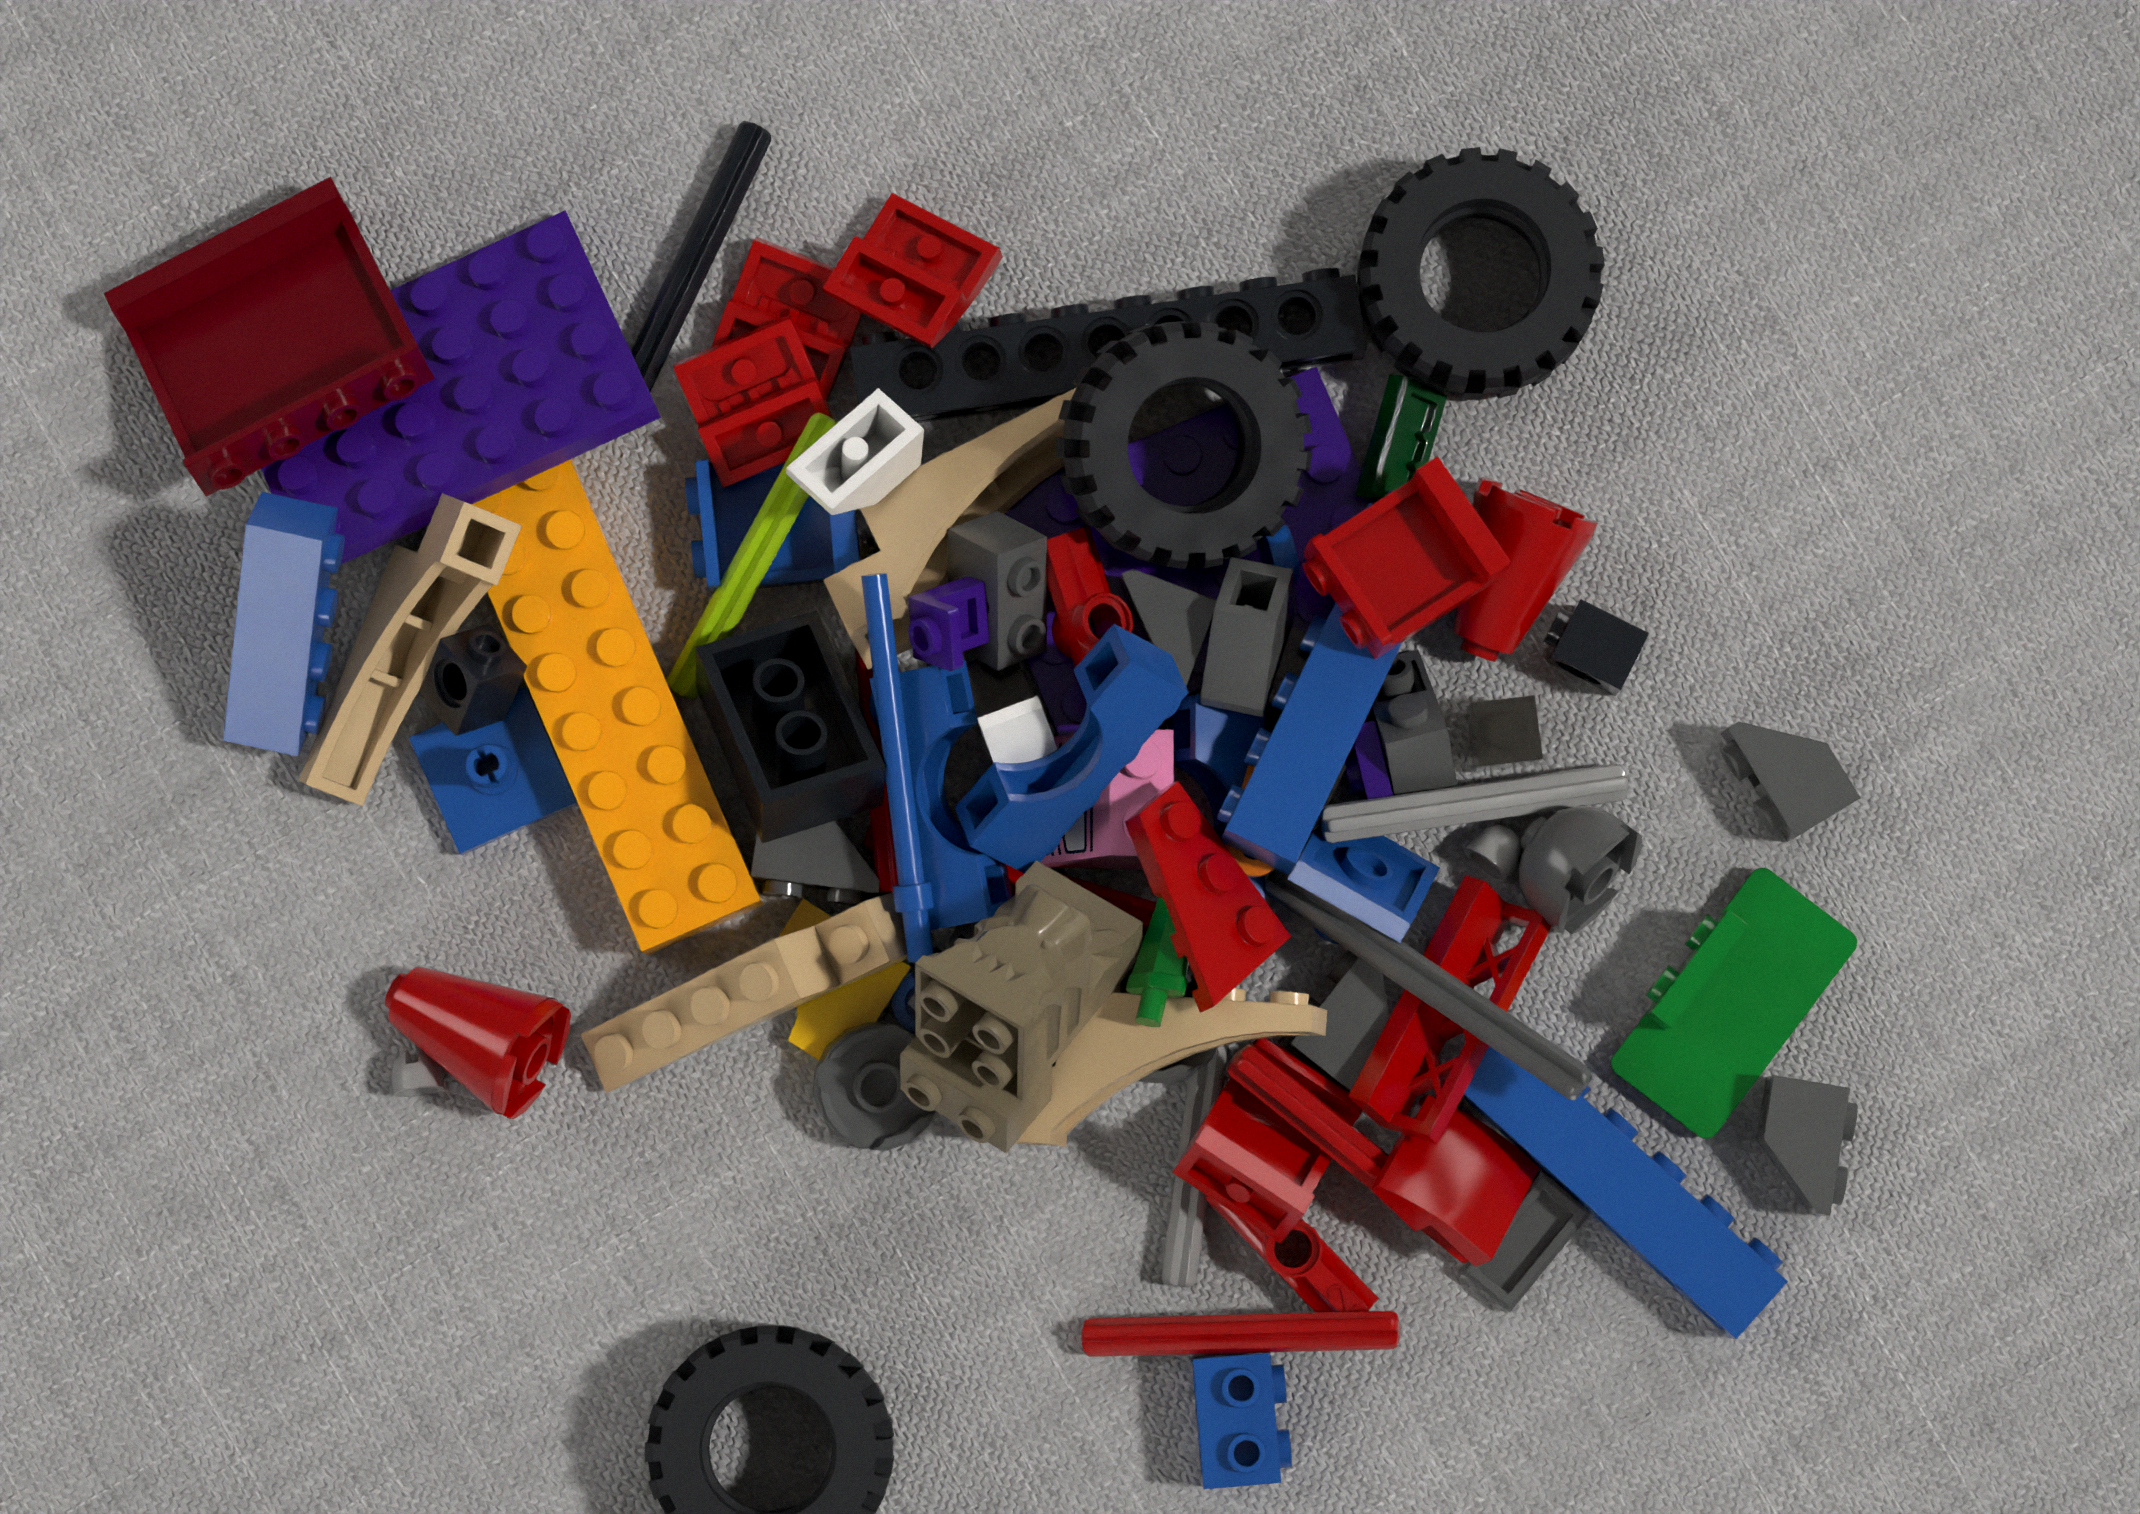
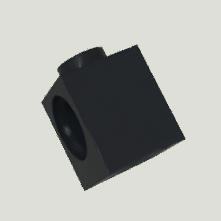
(1594, 646)
(472, 679)

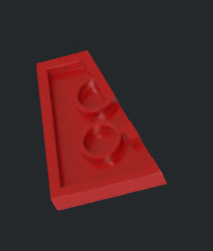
(1212, 902)

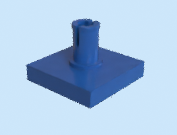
(494, 775)
(1366, 879)

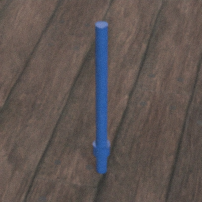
(912, 893)

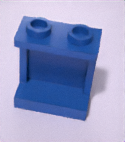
(810, 553)

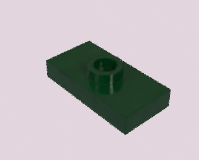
(1400, 437)

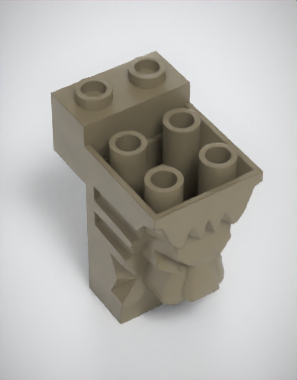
(1011, 1003)

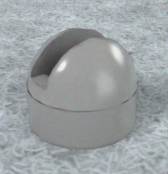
(1495, 851)
(416, 1078)

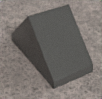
(1170, 617)

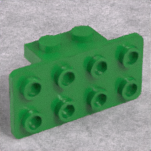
(1732, 1002)

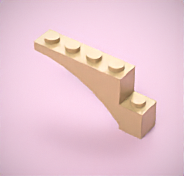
(945, 492)
(414, 607)
(748, 991)
(1118, 1051)

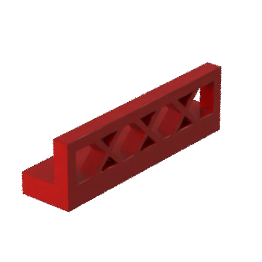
(1408, 1049)

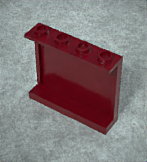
(269, 337)

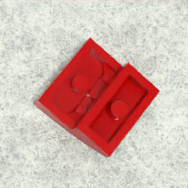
(913, 271)
(787, 283)
(752, 398)
(1460, 1186)

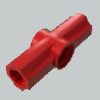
(1081, 592)
(1318, 1279)

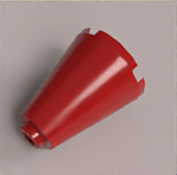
(1542, 547)
(481, 1033)

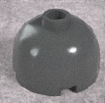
(1573, 862)

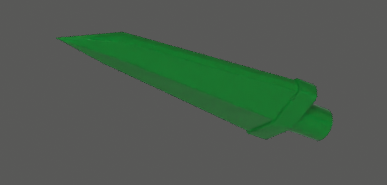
(1157, 969)

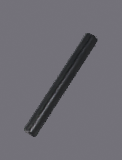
(699, 249)

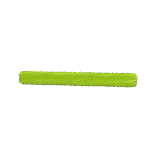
(749, 562)

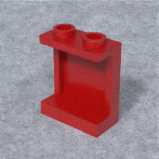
(1405, 560)
(1254, 1157)

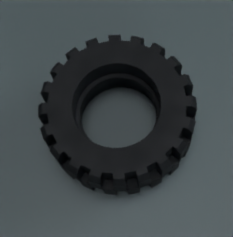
(1494, 190)
(1266, 461)
(761, 1359)

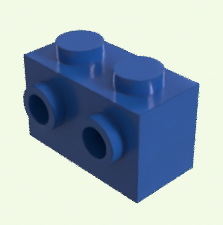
(1238, 1420)

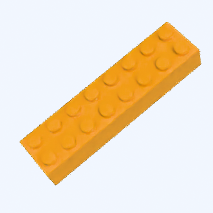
(614, 717)

